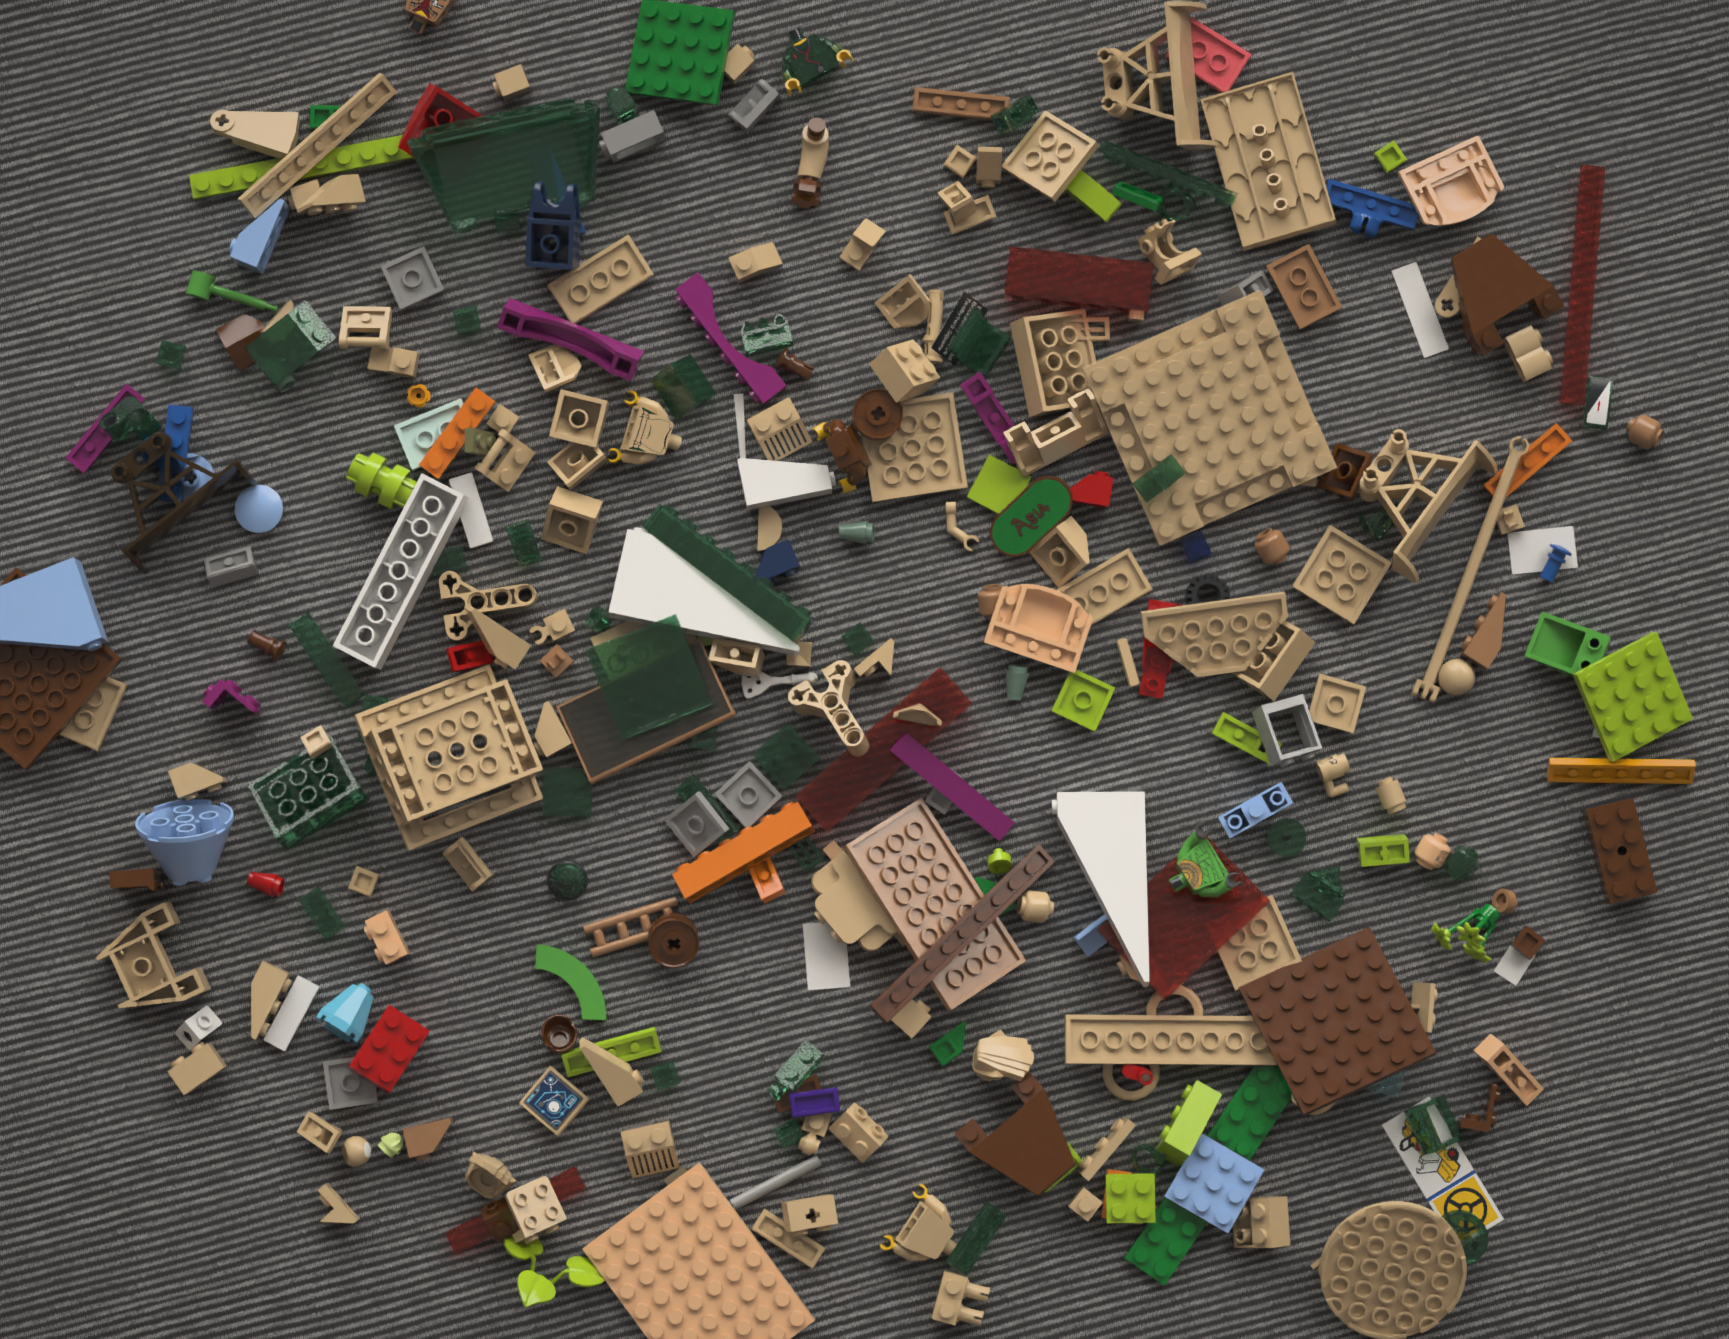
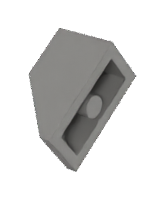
(1249, 285)

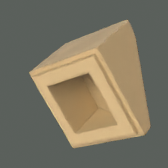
(804, 656)

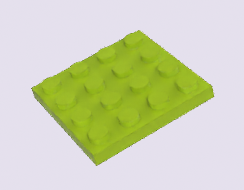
(1632, 696)

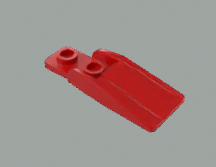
(1155, 662)

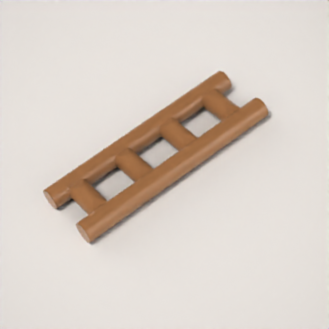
(619, 920)

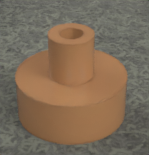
(1504, 901)

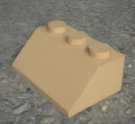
(1277, 661)

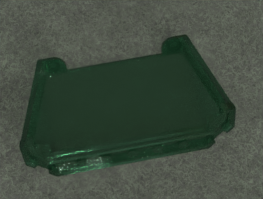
(495, 159)

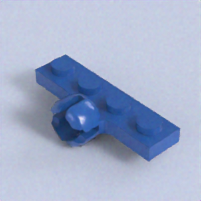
(1371, 208)
(179, 428)

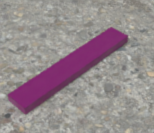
(952, 786)

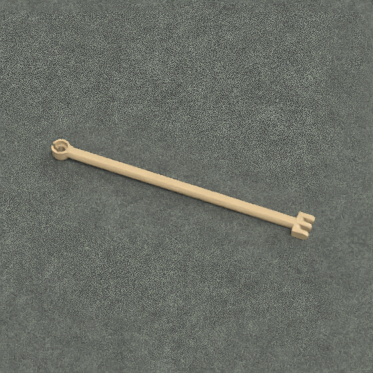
(1470, 572)

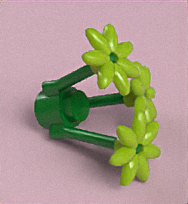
(1484, 919)

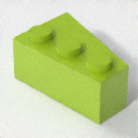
(1187, 1122)

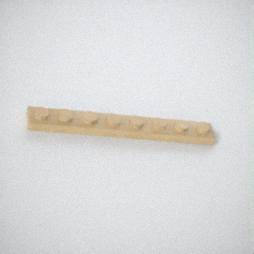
(317, 145)

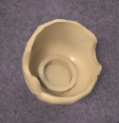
(1457, 676)

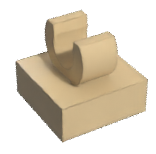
(1509, 520)

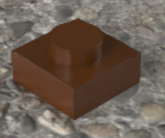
(1527, 942)

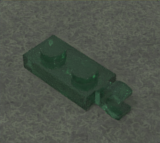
(796, 1069)

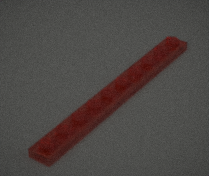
(1582, 285)

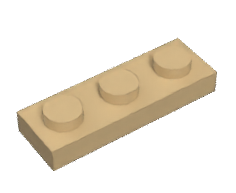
(1106, 1147)

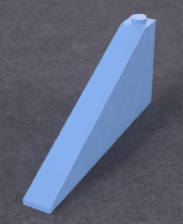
(51, 610)

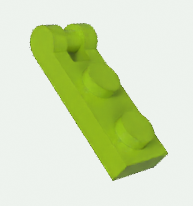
(1240, 736)

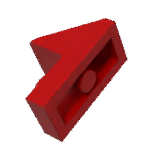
(468, 656)

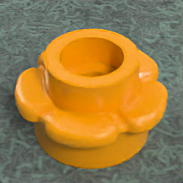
(418, 389)

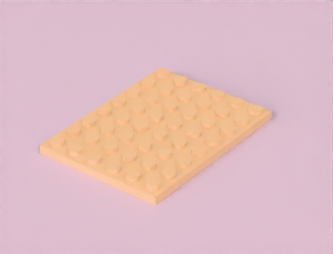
(696, 1268)

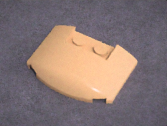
(1452, 184)
(1039, 625)

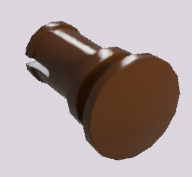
(794, 365)
(268, 645)

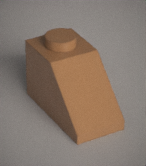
(425, 1137)

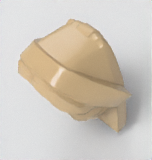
(1002, 1057)
(488, 1176)

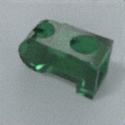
(1015, 114)

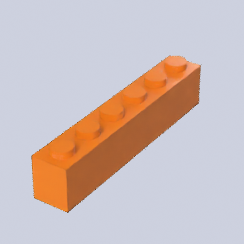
(743, 852)

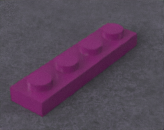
(95, 439)

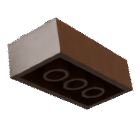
(1607, 830)

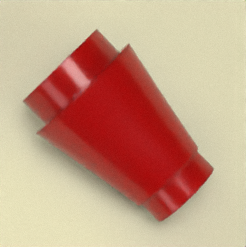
(266, 883)

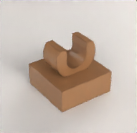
(556, 661)

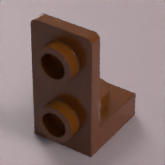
(1473, 1121)

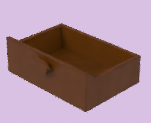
(137, 878)

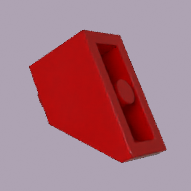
(1093, 490)

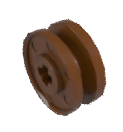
(865, 423)
(673, 953)

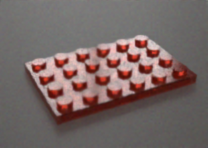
(1188, 927)

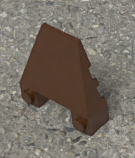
(1494, 283)
(1027, 1145)

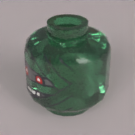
(1462, 862)

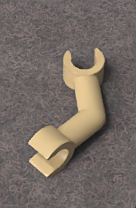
(951, 526)

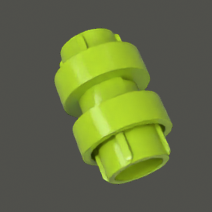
(374, 477)

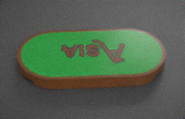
(1031, 516)

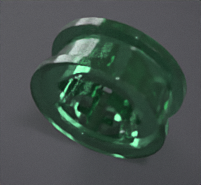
(1453, 1218)

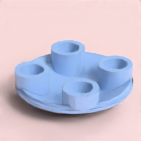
(258, 509)

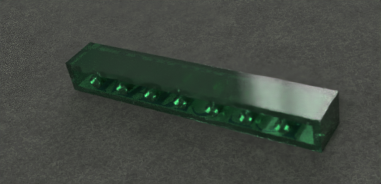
(729, 574)

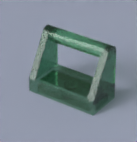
(1424, 1129)

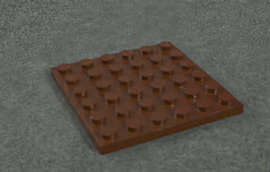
(45, 691)
(1336, 1021)

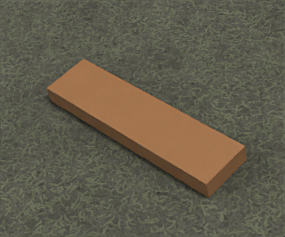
(957, 103)

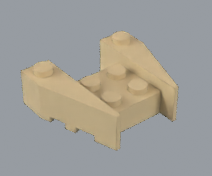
(145, 965)

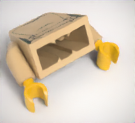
(646, 433)

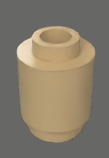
(1391, 795)

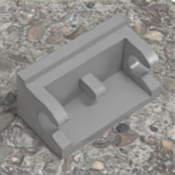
(754, 105)

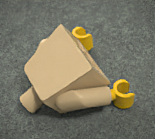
(925, 1232)

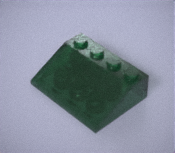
(307, 794)

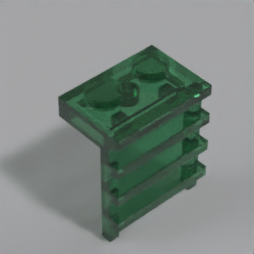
(978, 343)

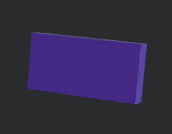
(814, 1102)

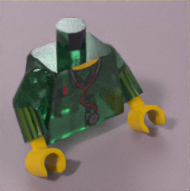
(810, 59)

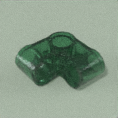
(127, 418)

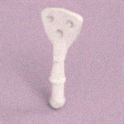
(768, 681)

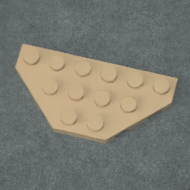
(1216, 634)

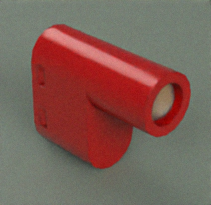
(1137, 1073)

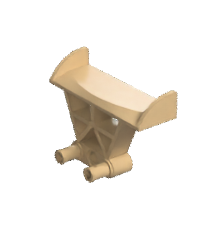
(1123, 101)
(1375, 486)

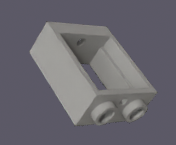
(632, 137)
(1304, 724)

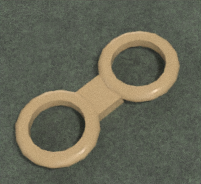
(1154, 1069)

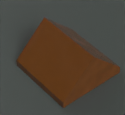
(1345, 479)

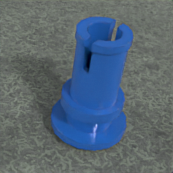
(1554, 562)

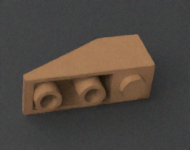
(1487, 638)

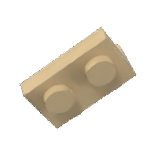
(858, 1132)

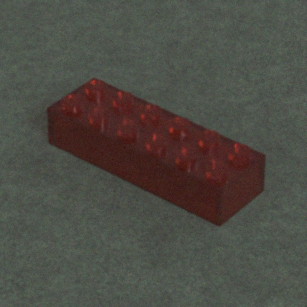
(1078, 280)

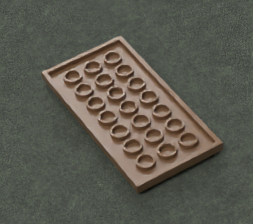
(925, 893)

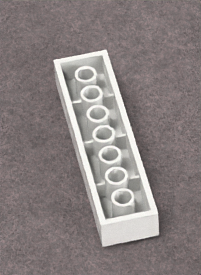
(401, 571)

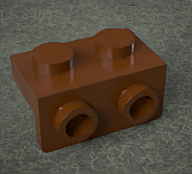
(499, 1219)

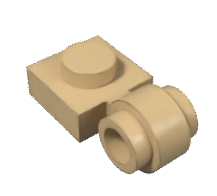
(815, 1126)

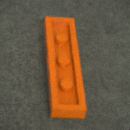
(453, 437)
(1537, 456)

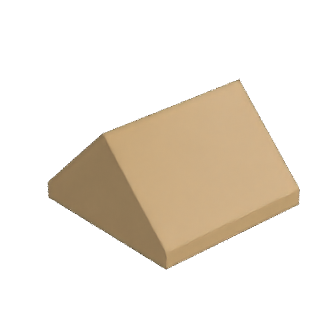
(577, 463)

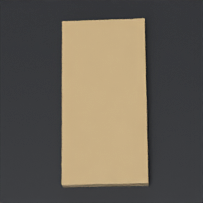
(600, 280)
(1108, 586)

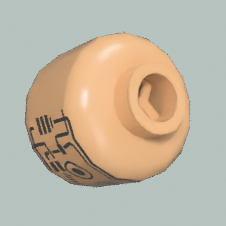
(1432, 851)

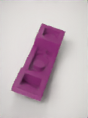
(989, 410)

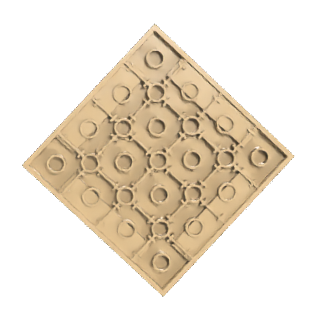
(1218, 402)

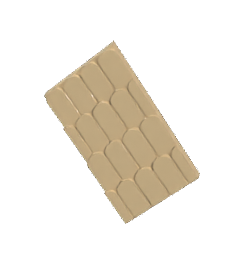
(1268, 161)

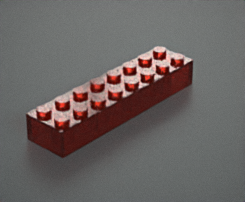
(854, 778)

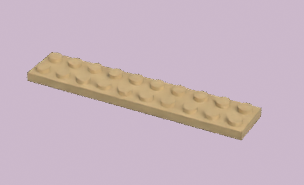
(1164, 1040)

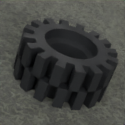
(1206, 581)

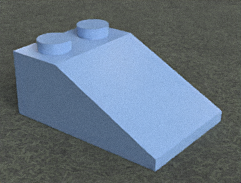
(258, 240)

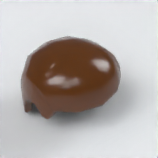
(559, 1034)

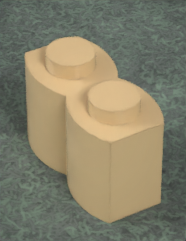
(1527, 353)

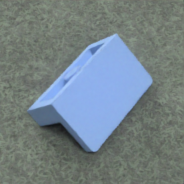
(1089, 938)

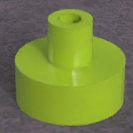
(999, 862)

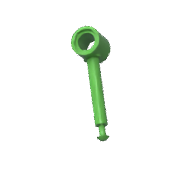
(202, 286)

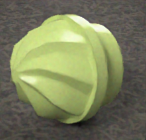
(391, 1144)

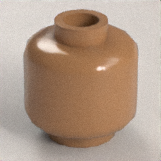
(1644, 432)
(1272, 546)
(987, 599)

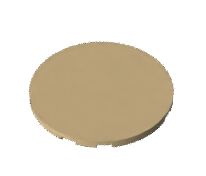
(1393, 1270)

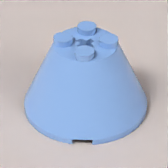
(186, 837)

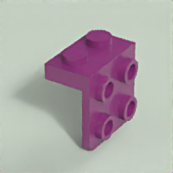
(216, 693)

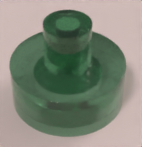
(598, 619)

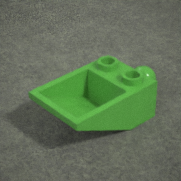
(1565, 645)

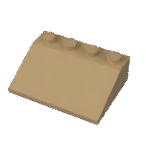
(1049, 363)

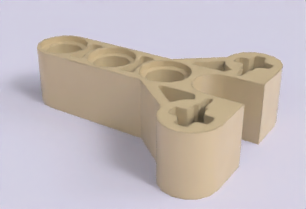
(468, 593)
(837, 693)

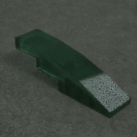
(326, 659)

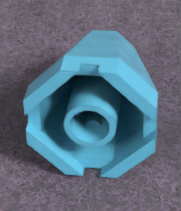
(348, 1013)

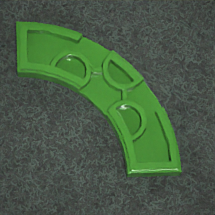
(577, 976)

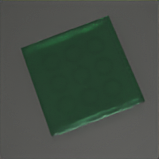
(648, 676)

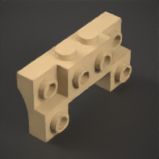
(1058, 437)

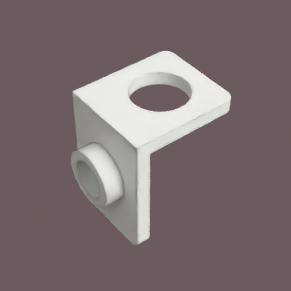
(198, 1027)

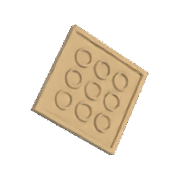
(921, 455)

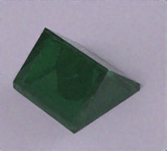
(683, 386)

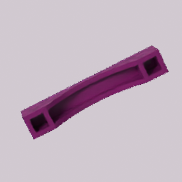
(537, 324)
(761, 379)

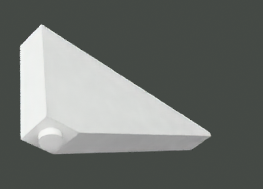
(660, 583)
(1110, 847)

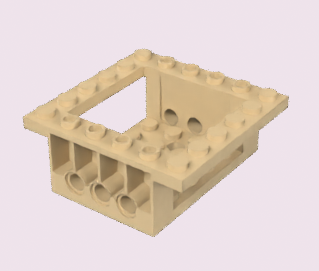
(431, 721)

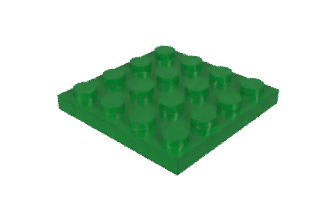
(680, 52)

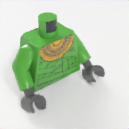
(1201, 867)

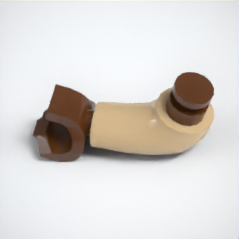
(812, 162)

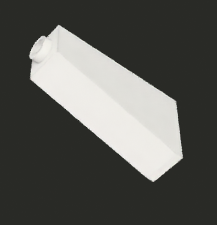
(782, 482)

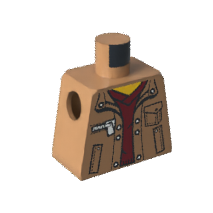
(427, 12)

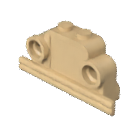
(849, 903)

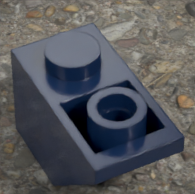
(778, 561)

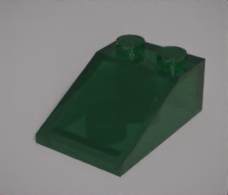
(290, 343)

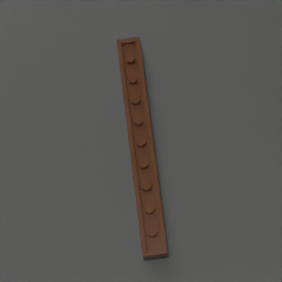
(961, 934)

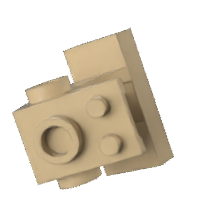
(1167, 259)

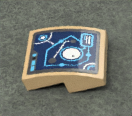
(554, 1101)

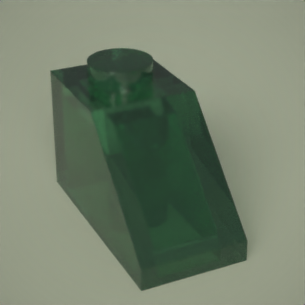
(621, 105)

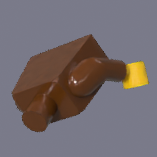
(846, 450)

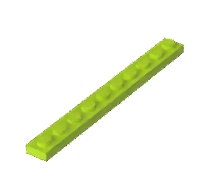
(336, 161)

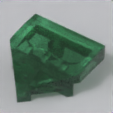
(1321, 891)

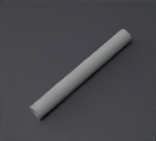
(775, 1182)

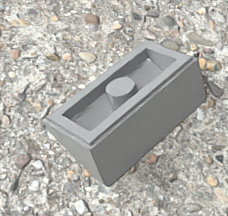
(230, 566)

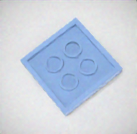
(1214, 1183)

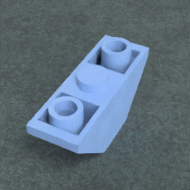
(1255, 810)

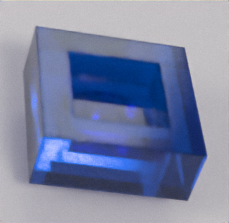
(1195, 547)

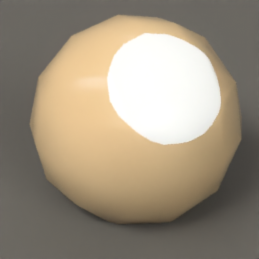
(356, 1151)

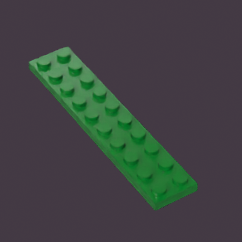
(1238, 1128)

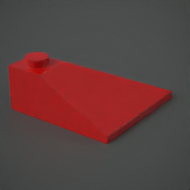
(434, 109)

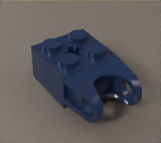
(556, 222)

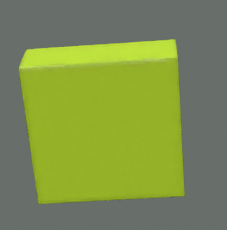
(1390, 157)

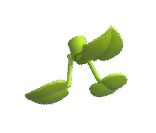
(535, 1287)

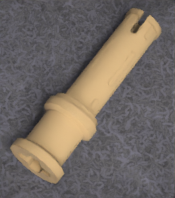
(934, 324)

